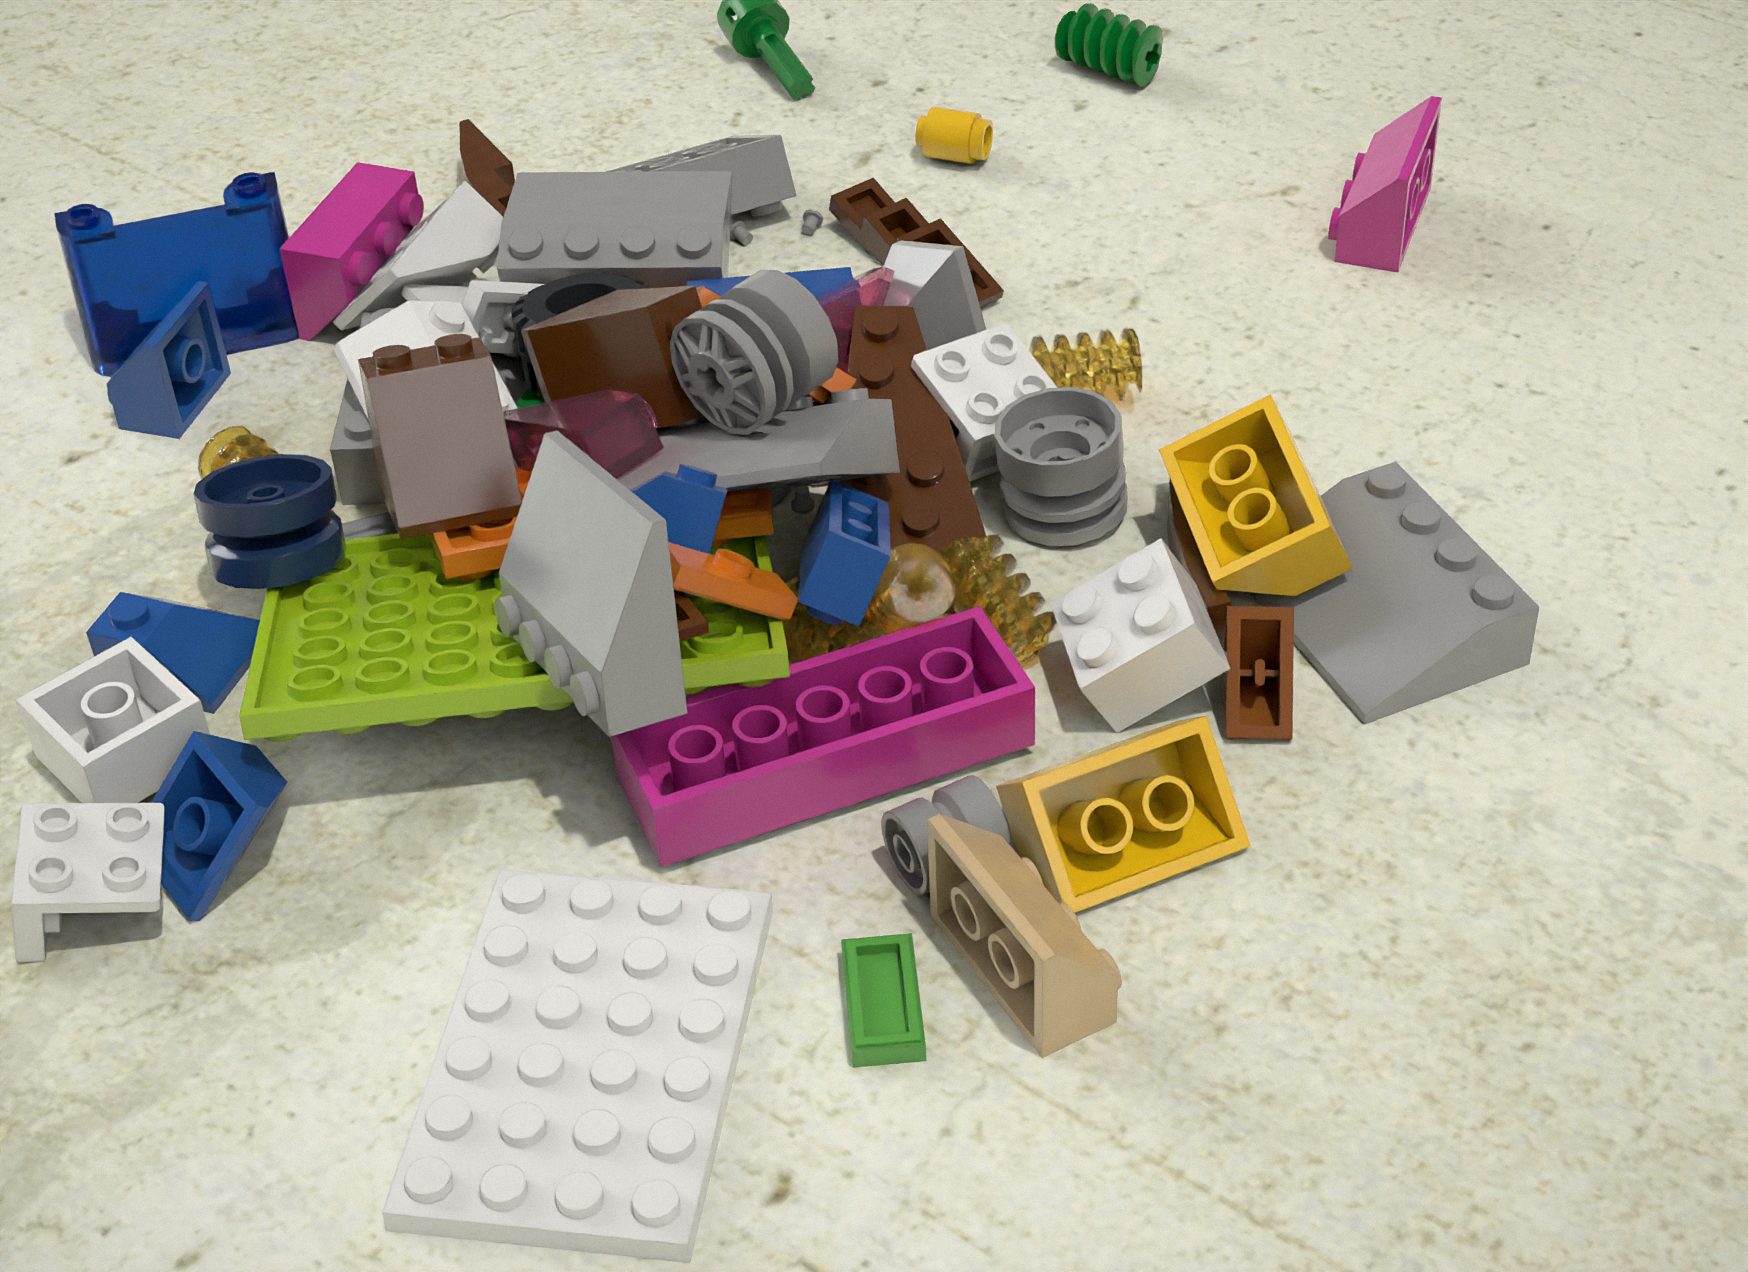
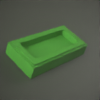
(883, 1000)

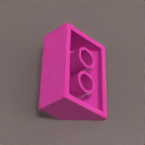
(1387, 191)
(348, 241)

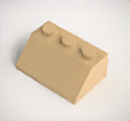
(1018, 937)

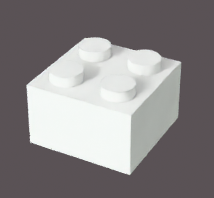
(1139, 636)
(112, 724)

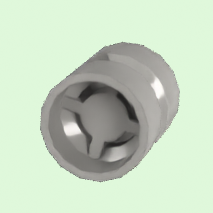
(906, 826)

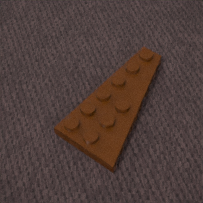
(932, 492)

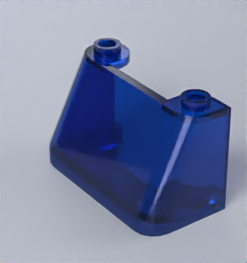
(139, 270)

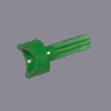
(762, 32)

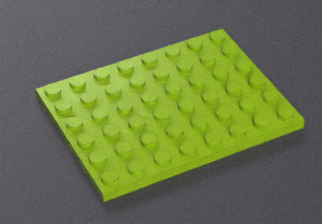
(406, 645)

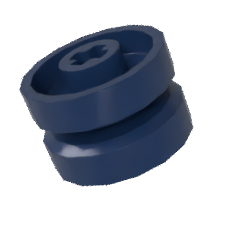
(270, 521)

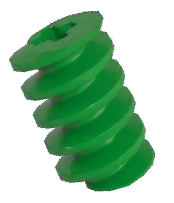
(1110, 44)

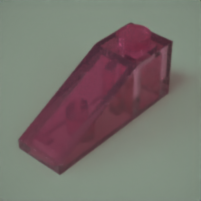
(606, 425)

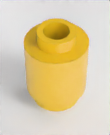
(954, 135)

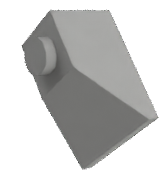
(938, 287)

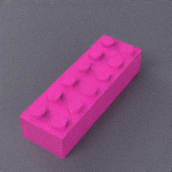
(826, 735)

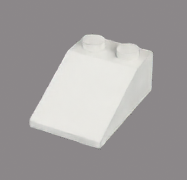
(438, 251)

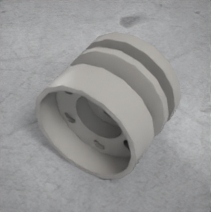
(754, 351)
(1061, 466)

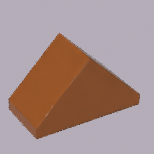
(1260, 672)

